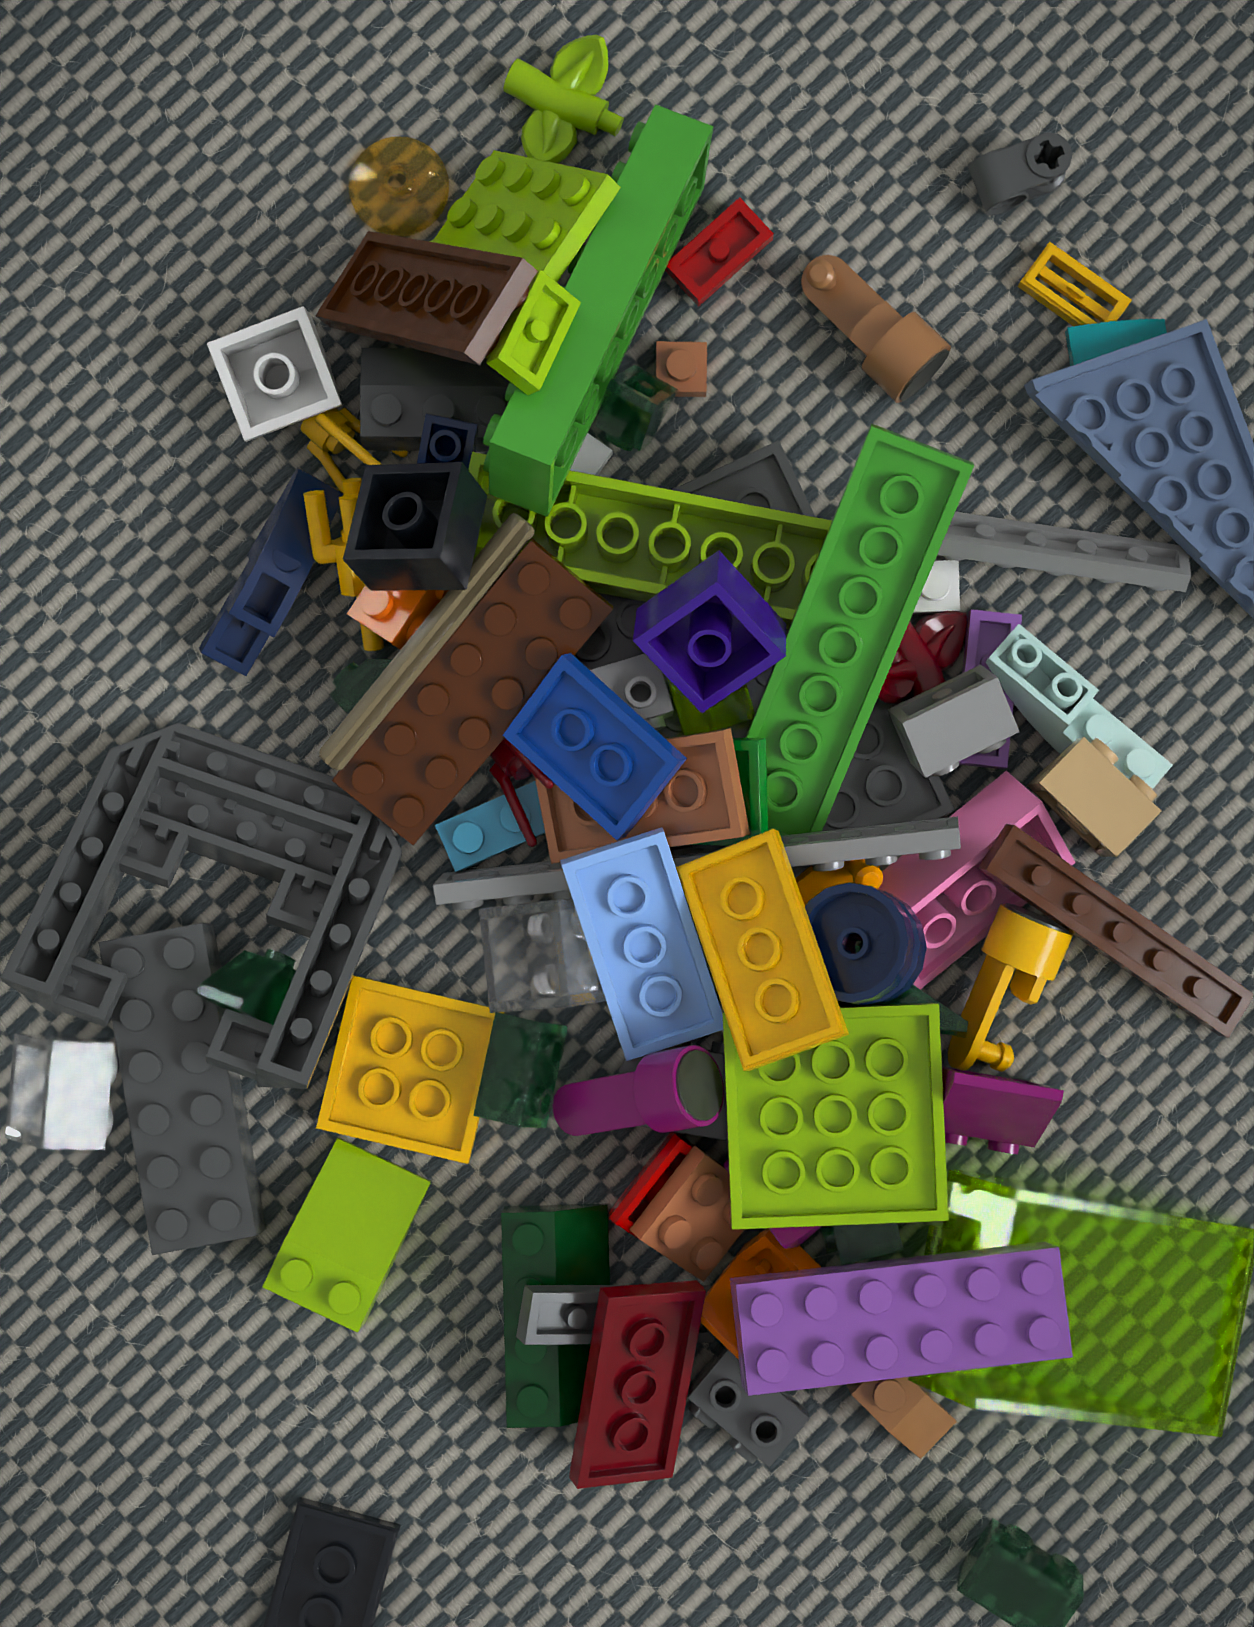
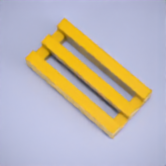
(1081, 274)

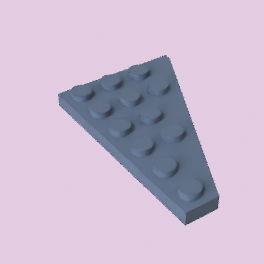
(1172, 440)

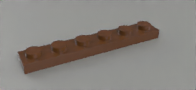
(1116, 930)

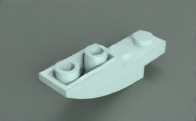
(1063, 706)

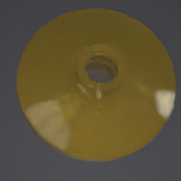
(404, 208)

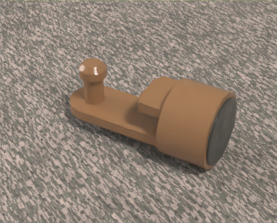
(898, 349)

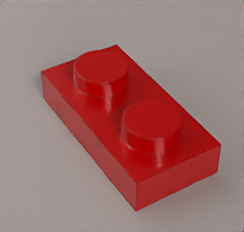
(719, 251)

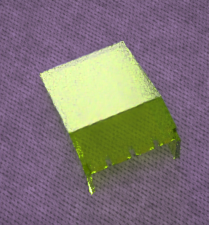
(1147, 1300)

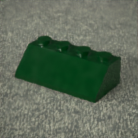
(548, 1248)

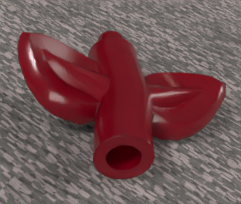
(924, 655)

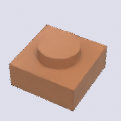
(683, 367)

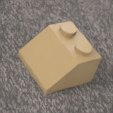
(1096, 796)

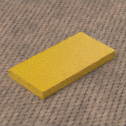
(761, 950)

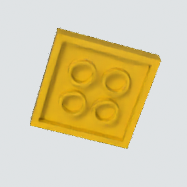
(407, 1070)

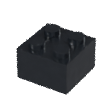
(415, 527)

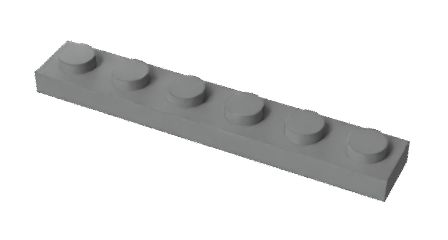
(1066, 552)

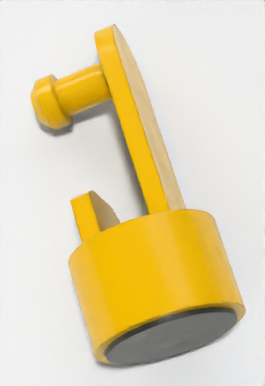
(1014, 941)

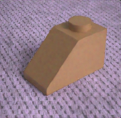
(905, 1411)

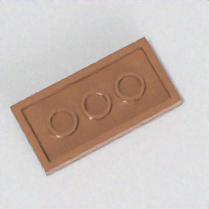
(695, 806)

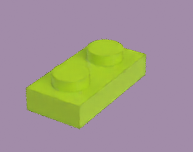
(534, 334)

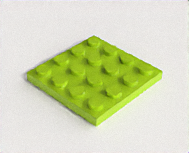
(529, 210)
(841, 1126)

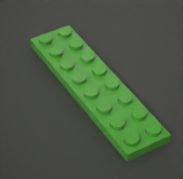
(852, 621)

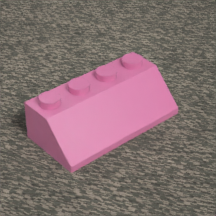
(951, 893)

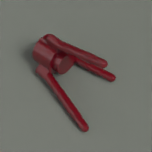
(510, 763)

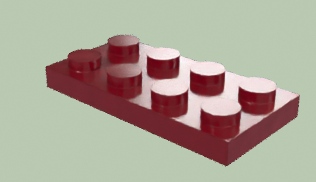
(636, 1383)

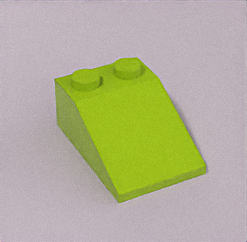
(347, 1235)

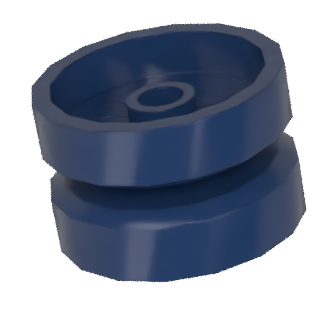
(890, 936)

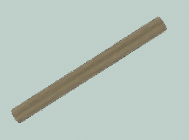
(425, 643)

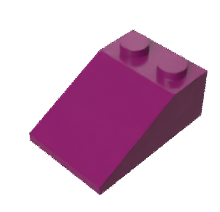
(996, 1109)

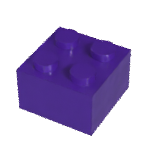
(710, 632)

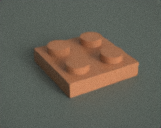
(691, 1216)

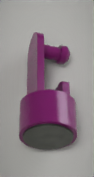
(666, 1092)

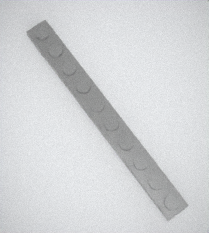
(823, 850)

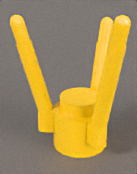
(334, 433)

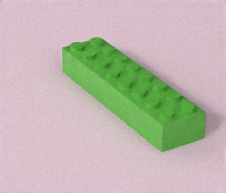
(614, 282)

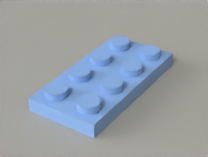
(643, 943)

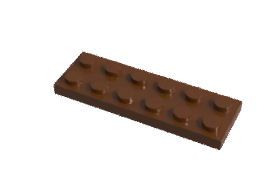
(427, 295)
(472, 692)

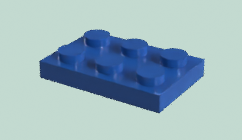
(594, 746)

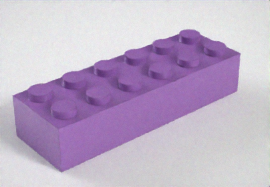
(900, 1318)

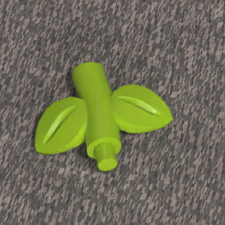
(564, 99)

